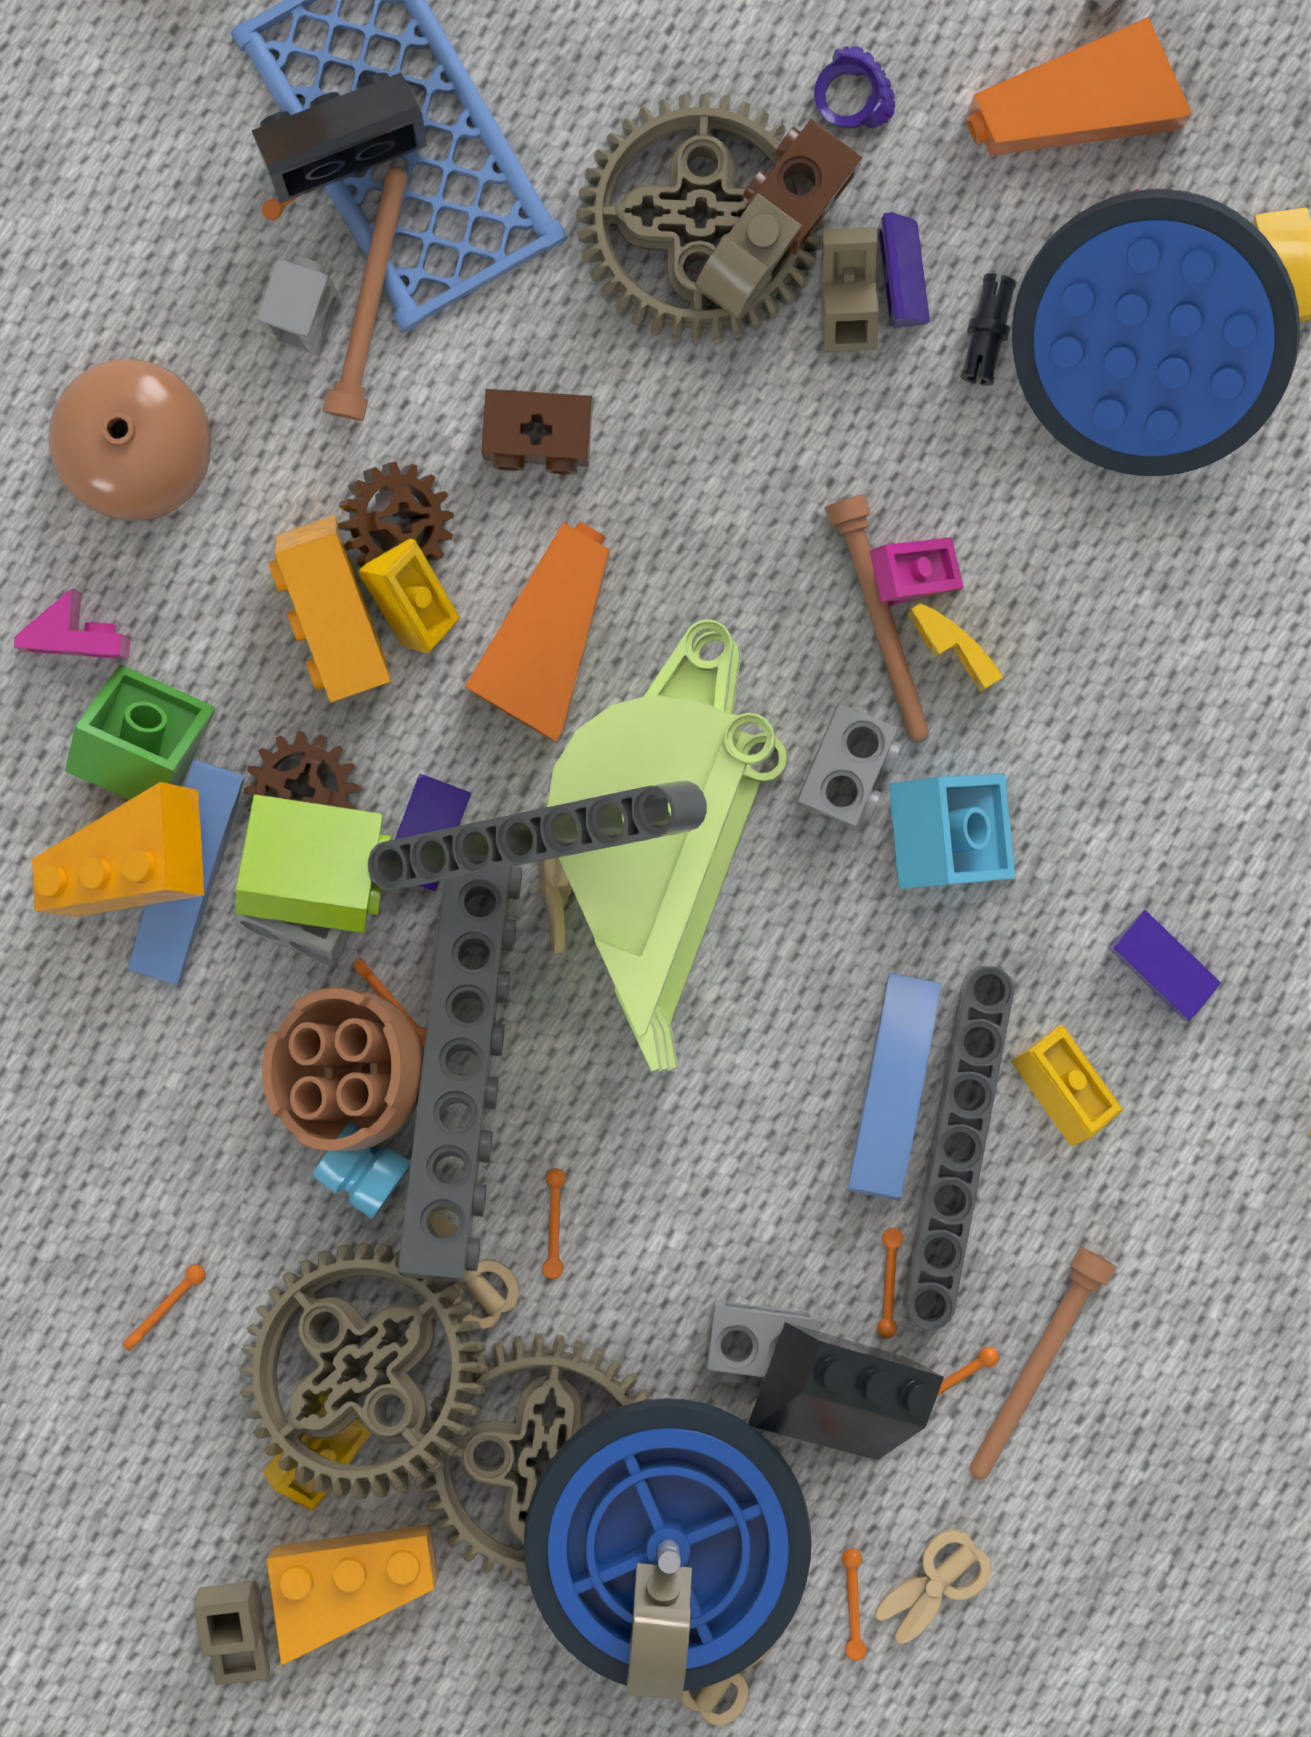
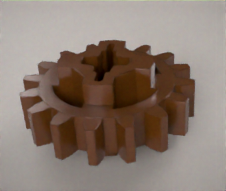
(394, 499)
(312, 765)

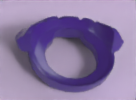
(855, 62)

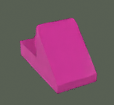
(915, 570)
(58, 633)

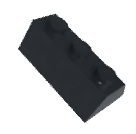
(340, 135)
(843, 1394)

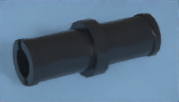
(988, 329)

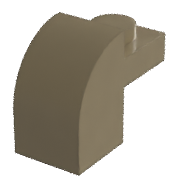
(745, 258)
(849, 289)
(233, 1631)
(659, 1632)

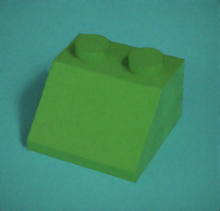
(137, 735)

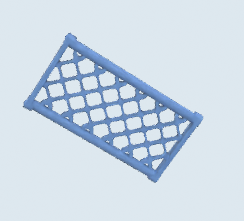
(549, 232)

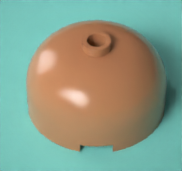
(157, 459)
(340, 1062)

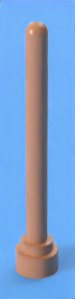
(347, 394)
(851, 520)
(1088, 1275)

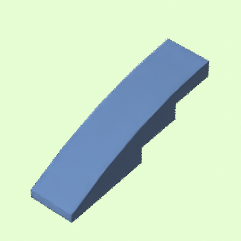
(170, 926)
(894, 1087)

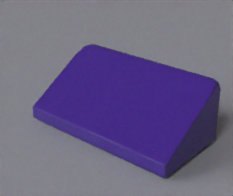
(903, 271)
(432, 808)
(1165, 966)

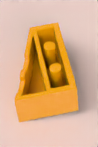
(329, 610)
(126, 858)
(345, 1582)

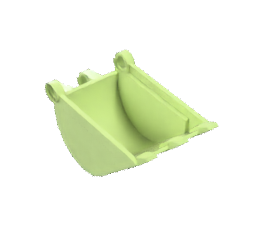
(658, 894)

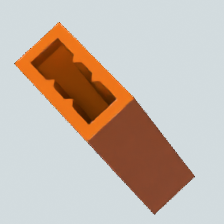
(1087, 95)
(543, 640)

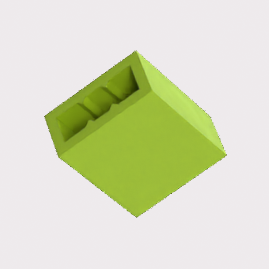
(309, 864)

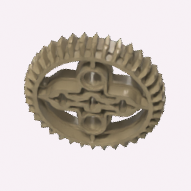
(675, 216)
(339, 1370)
(506, 1433)

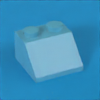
(952, 830)

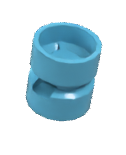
(366, 1174)

